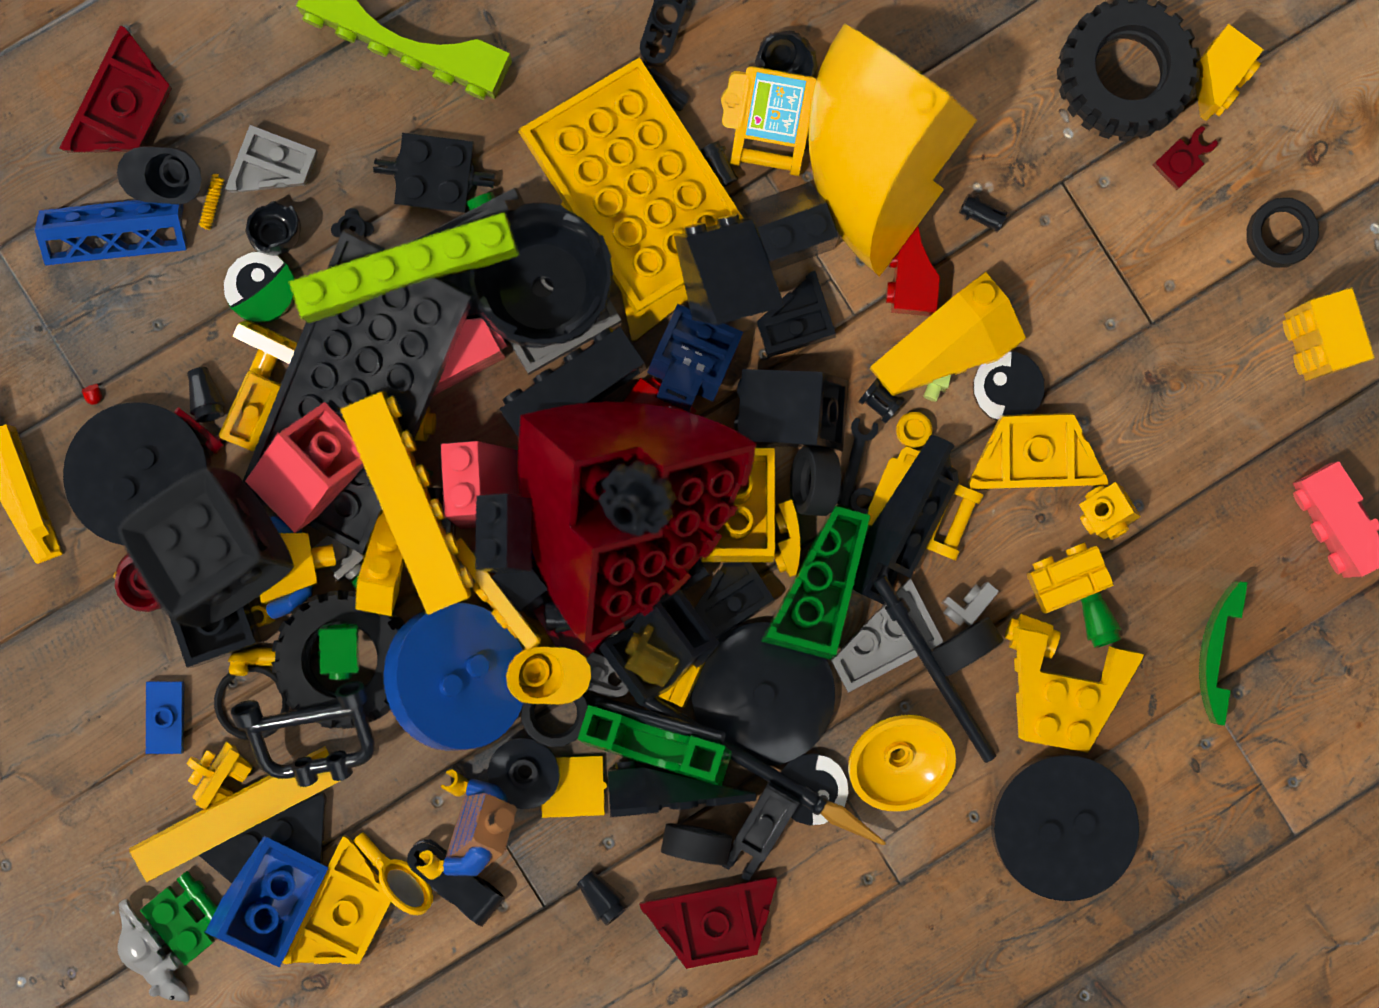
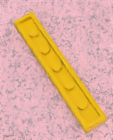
(223, 821)

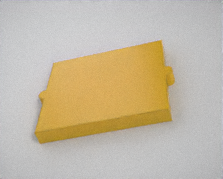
(579, 788)

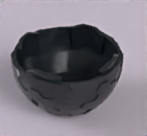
(554, 248)

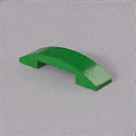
(1229, 605)

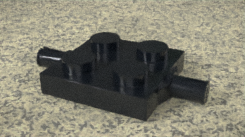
(434, 173)

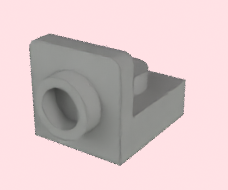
(347, 560)
(976, 600)

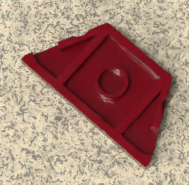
(119, 102)
(713, 922)

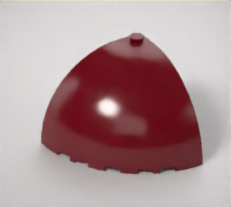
(584, 559)

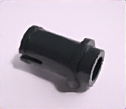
(719, 163)
(982, 212)

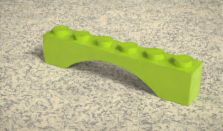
(467, 63)
(437, 255)

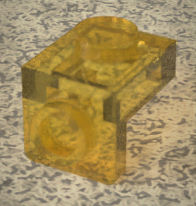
(647, 661)

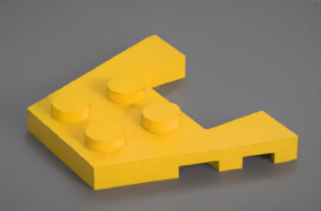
(1065, 708)

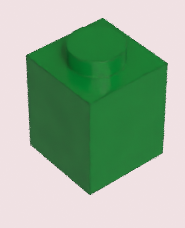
(339, 650)

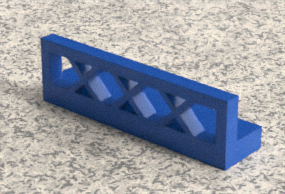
(103, 222)

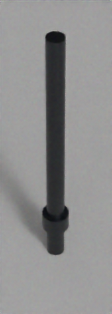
(899, 611)

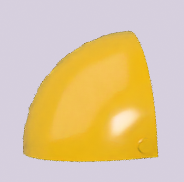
(878, 144)

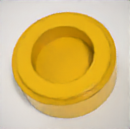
(913, 429)

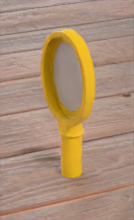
(397, 880)

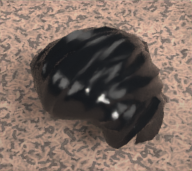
(787, 53)

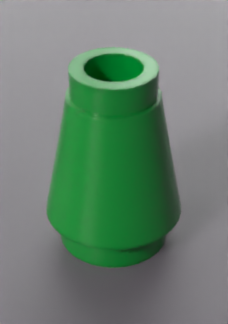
(1099, 621)

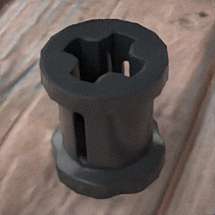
(878, 406)

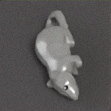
(143, 953)

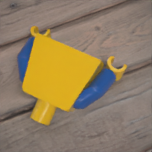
(299, 582)

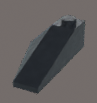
(649, 789)

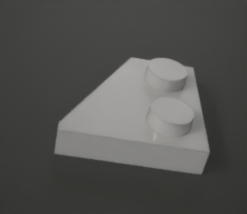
(270, 163)

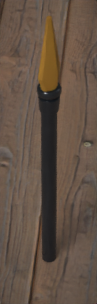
(832, 812)

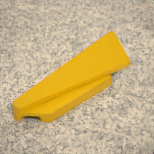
(23, 499)

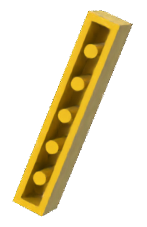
(406, 501)

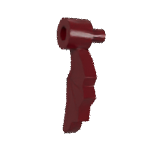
(213, 443)

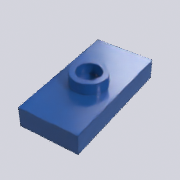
(164, 717)

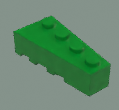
(819, 596)

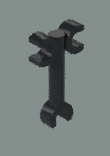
(847, 494)

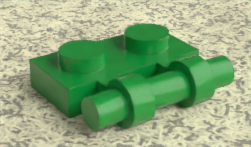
(177, 923)

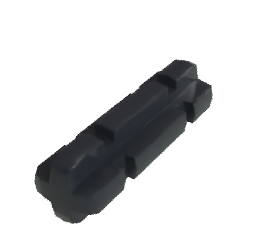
(677, 97)

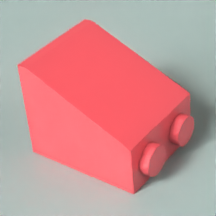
(474, 351)
(306, 467)
(474, 471)

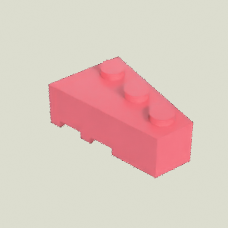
(1340, 520)

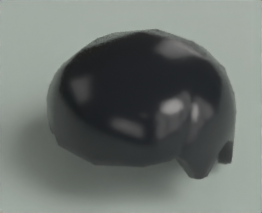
(273, 228)

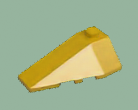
(963, 333)

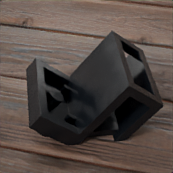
(676, 632)

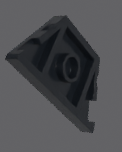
(296, 828)

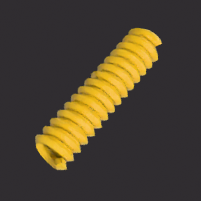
(211, 202)

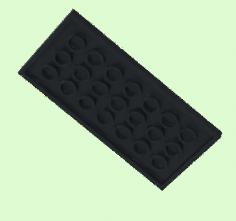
(375, 347)

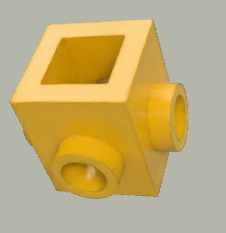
(1120, 513)

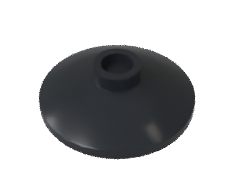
(522, 790)

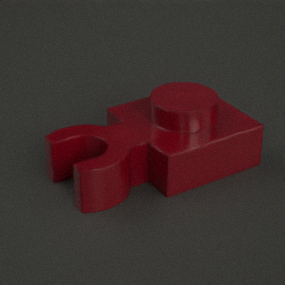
(1182, 161)

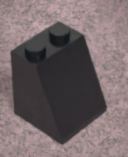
(793, 225)
(726, 271)
(792, 408)

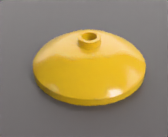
(905, 777)

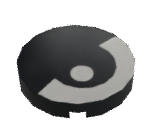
(1008, 386)
(820, 775)

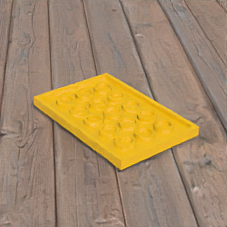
(630, 175)

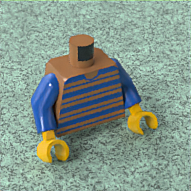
(479, 830)

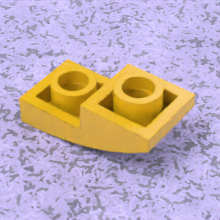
(788, 550)

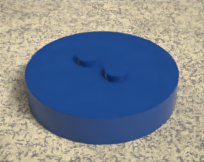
(451, 679)

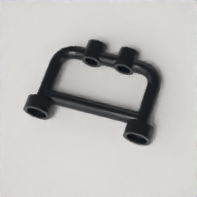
(350, 703)

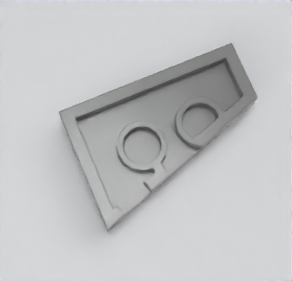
(882, 643)

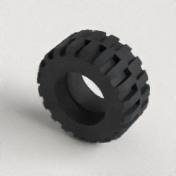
(1156, 32)
(295, 646)

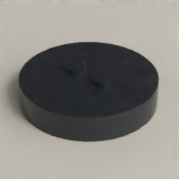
(125, 461)
(1065, 827)

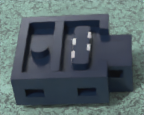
(692, 358)

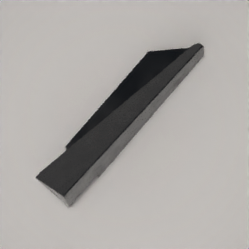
(908, 519)

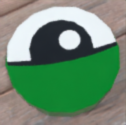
(259, 287)

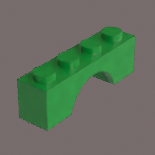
(654, 746)

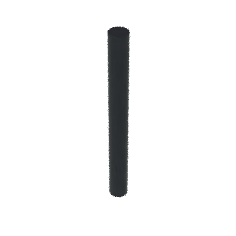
(659, 720)

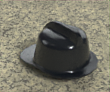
(159, 175)

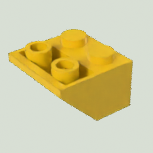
(1223, 66)

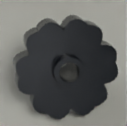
(637, 499)

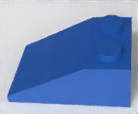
(267, 901)

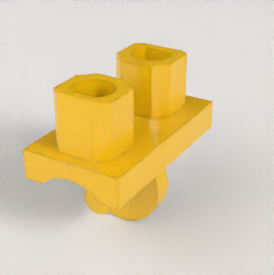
(226, 763)

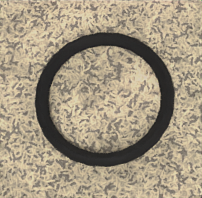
(218, 701)

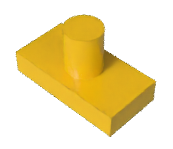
(269, 344)

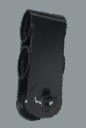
(471, 894)

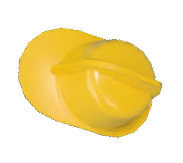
(548, 675)

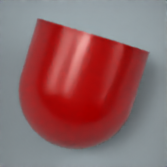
(92, 394)

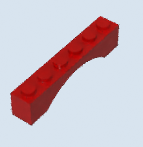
(915, 280)

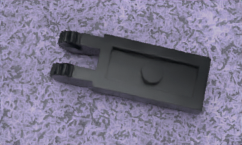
(762, 827)

